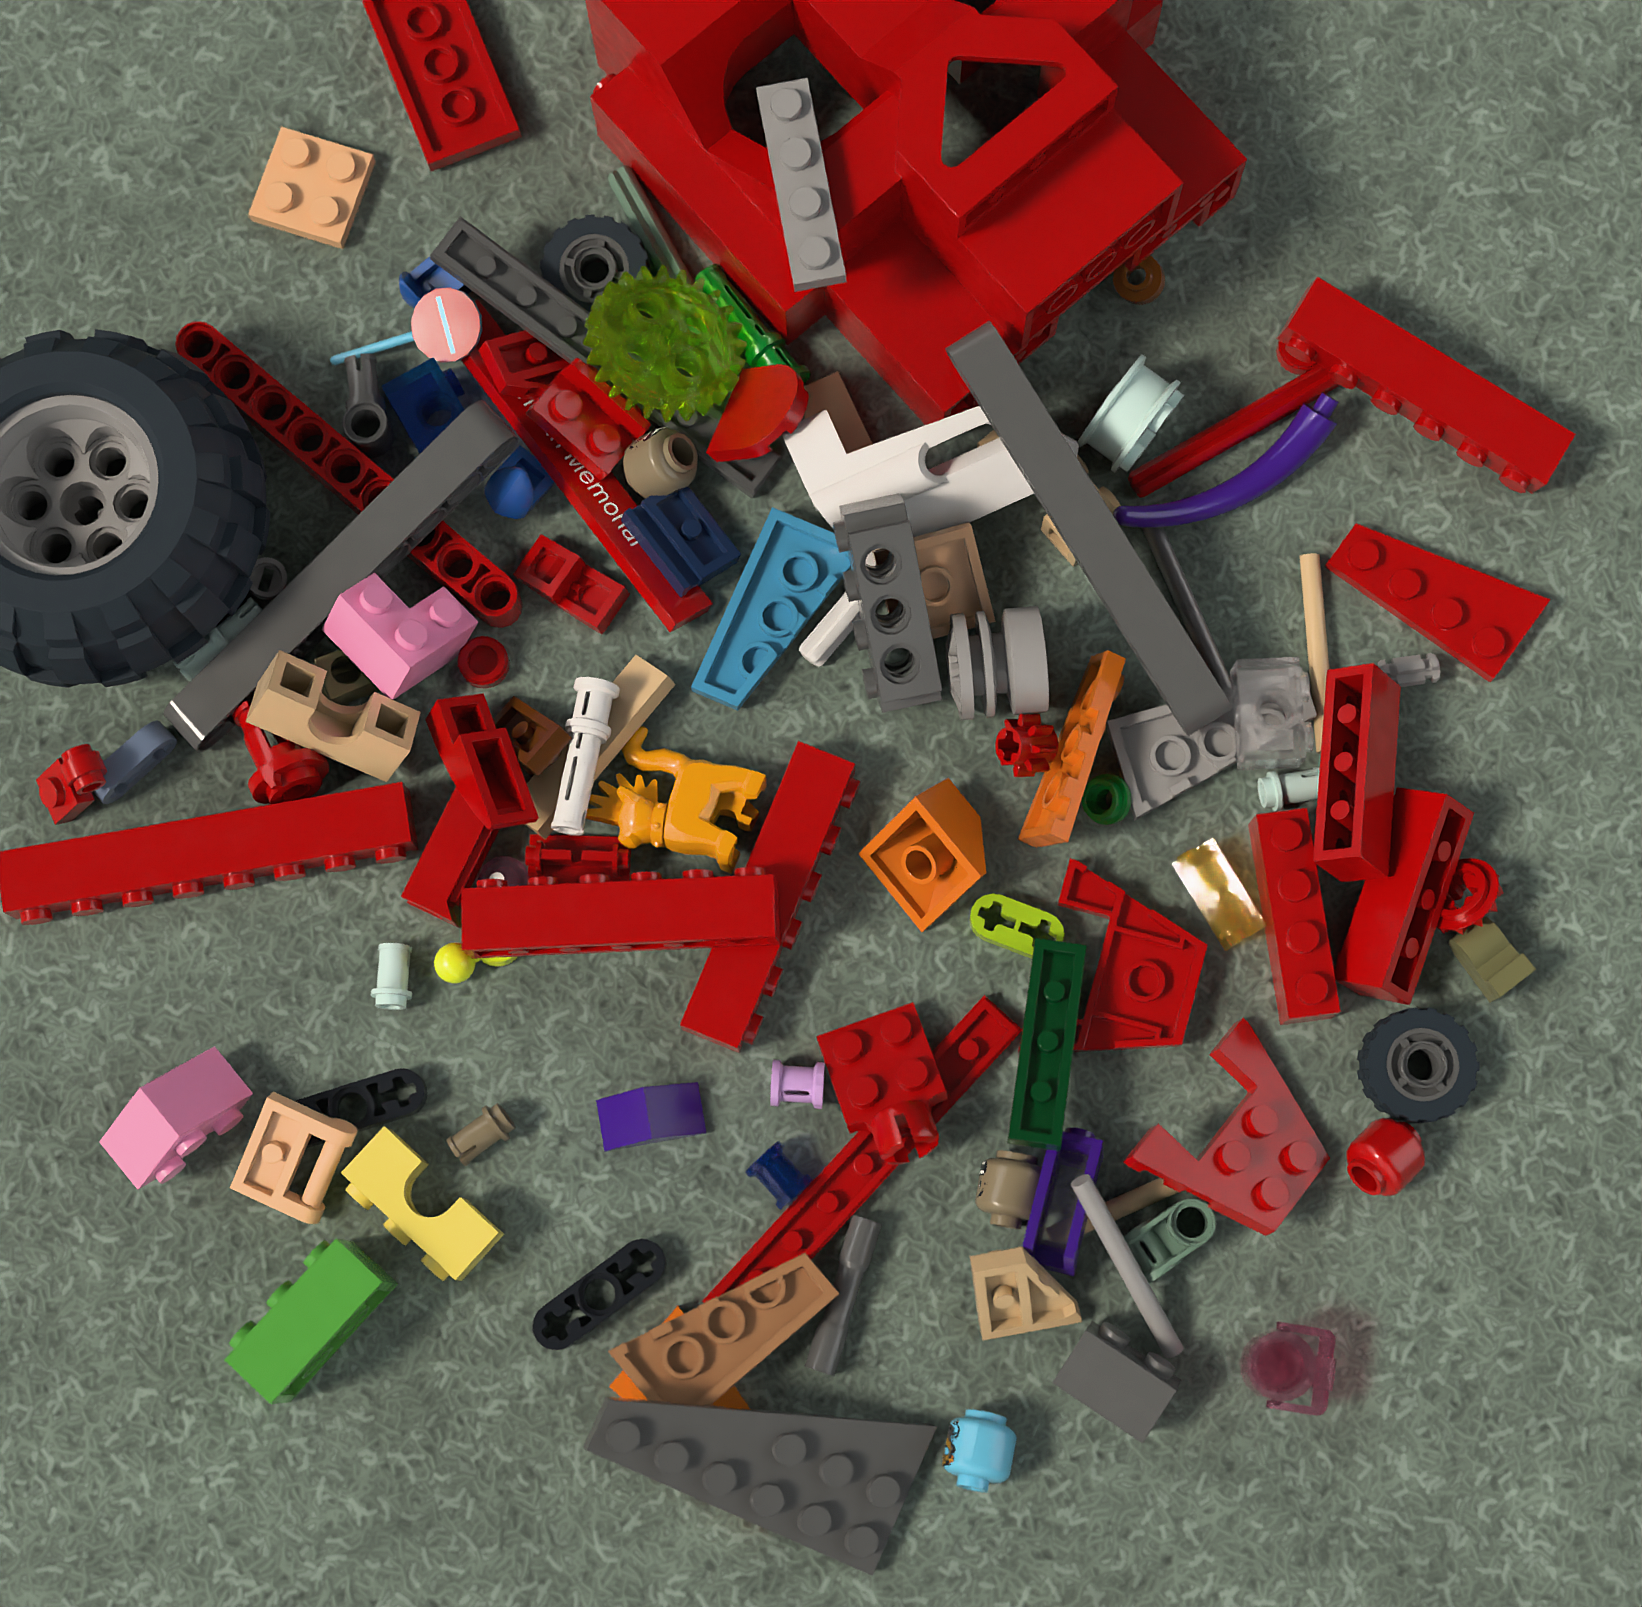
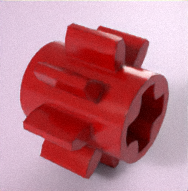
(1027, 745)

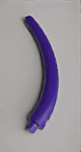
(1282, 459)

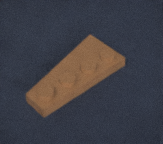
(726, 1337)

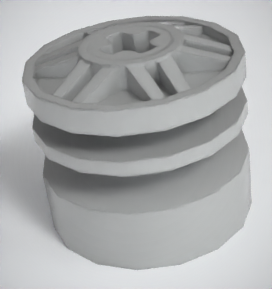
(998, 663)

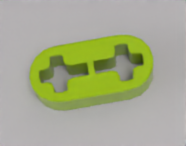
(1019, 914)

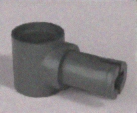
(366, 406)

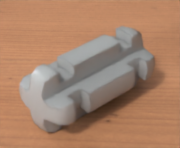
(1412, 669)

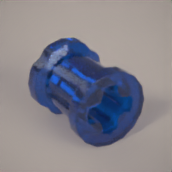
(779, 1175)

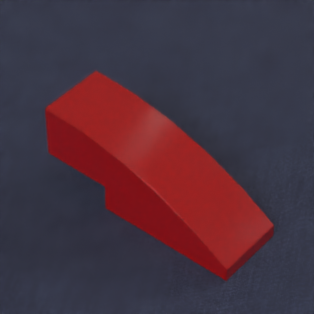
(481, 761)

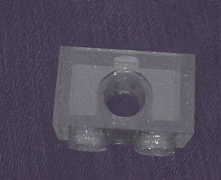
(1256, 740)

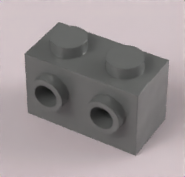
(1118, 1380)

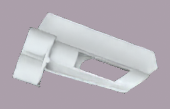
(933, 497)

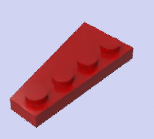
(1446, 602)

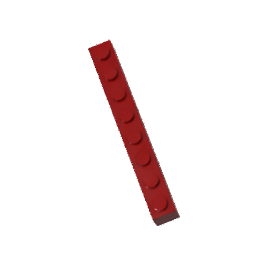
(207, 852)

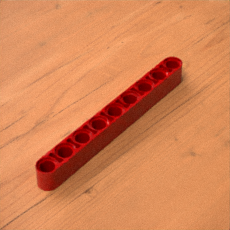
(335, 455)

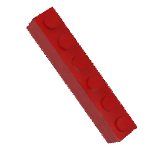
(1425, 387)
(789, 847)
(620, 914)

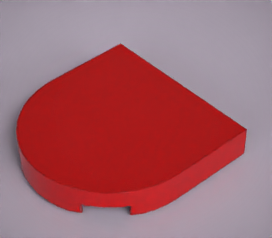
(758, 412)

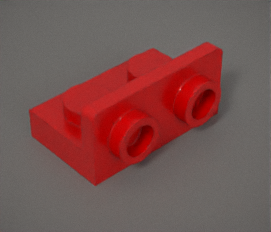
(586, 419)

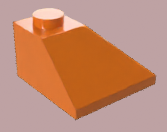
(929, 853)

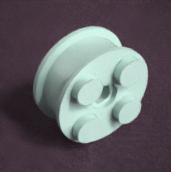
(1129, 414)

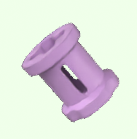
(797, 1084)

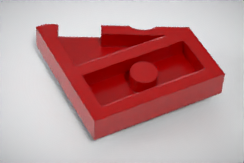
(521, 364)

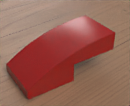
(571, 584)

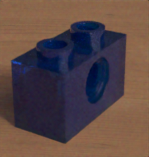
(419, 395)

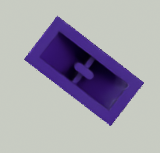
(651, 1115)

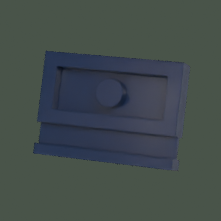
(681, 539)

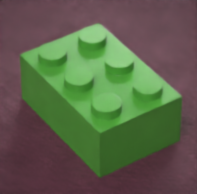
(309, 1320)

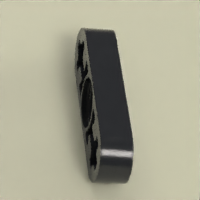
(386, 1084)
(560, 1307)

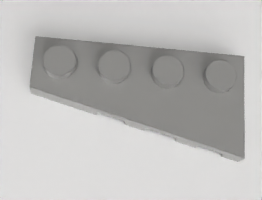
(1164, 762)

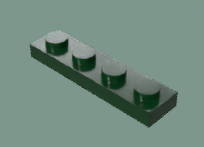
(1047, 1044)

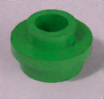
(1095, 799)

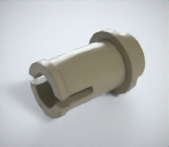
(481, 1133)

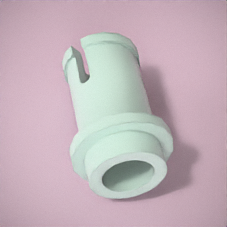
(1288, 788)
(392, 976)

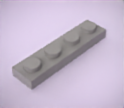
(801, 184)

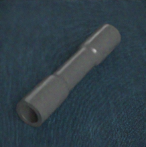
(833, 1326)

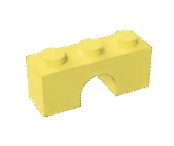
(385, 1178)

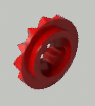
(1485, 887)

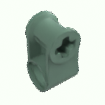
(1165, 1241)

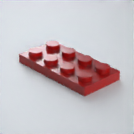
(443, 77)

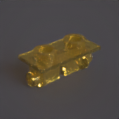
(1219, 893)

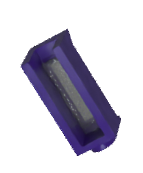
(1057, 1215)

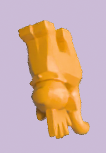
(689, 817)

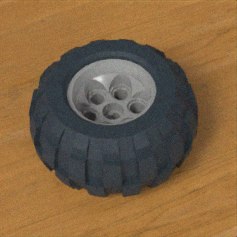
(175, 564)

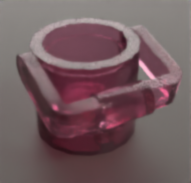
(1284, 1367)

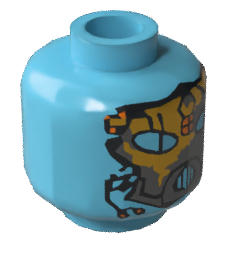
(979, 1450)

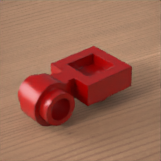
(70, 781)

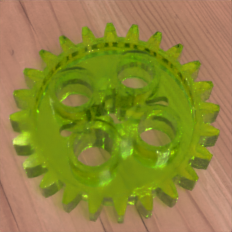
(664, 343)

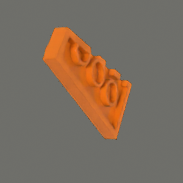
(1063, 786)

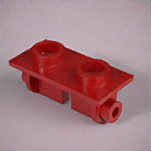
(574, 856)

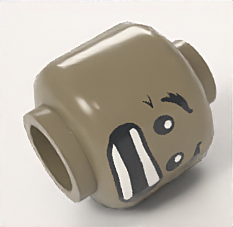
(660, 462)
(1008, 1188)

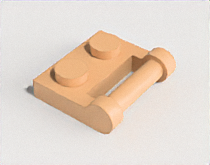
(277, 1151)

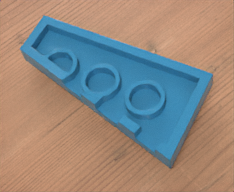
(775, 598)

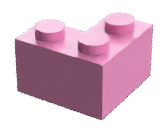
(396, 642)
(174, 1116)

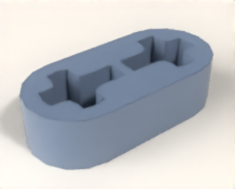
(135, 760)

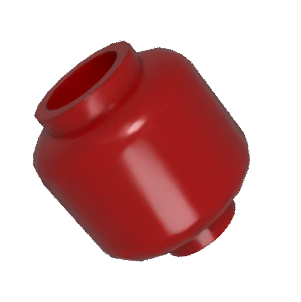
(1385, 1157)

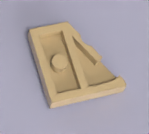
(1018, 1295)

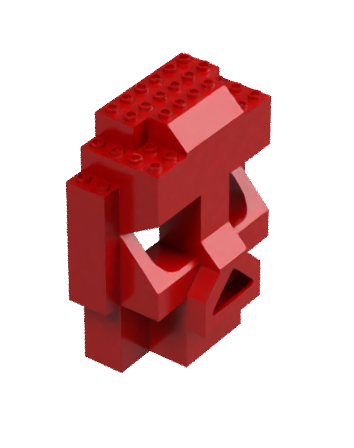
(927, 249)

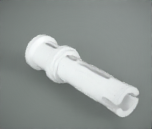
(588, 732)

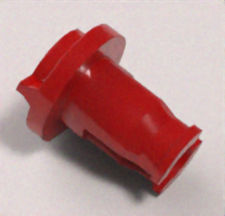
(283, 770)

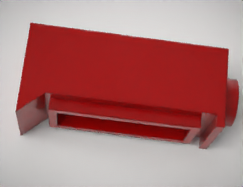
(449, 861)

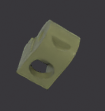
(343, 679)
(1490, 959)

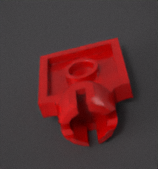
(886, 1080)

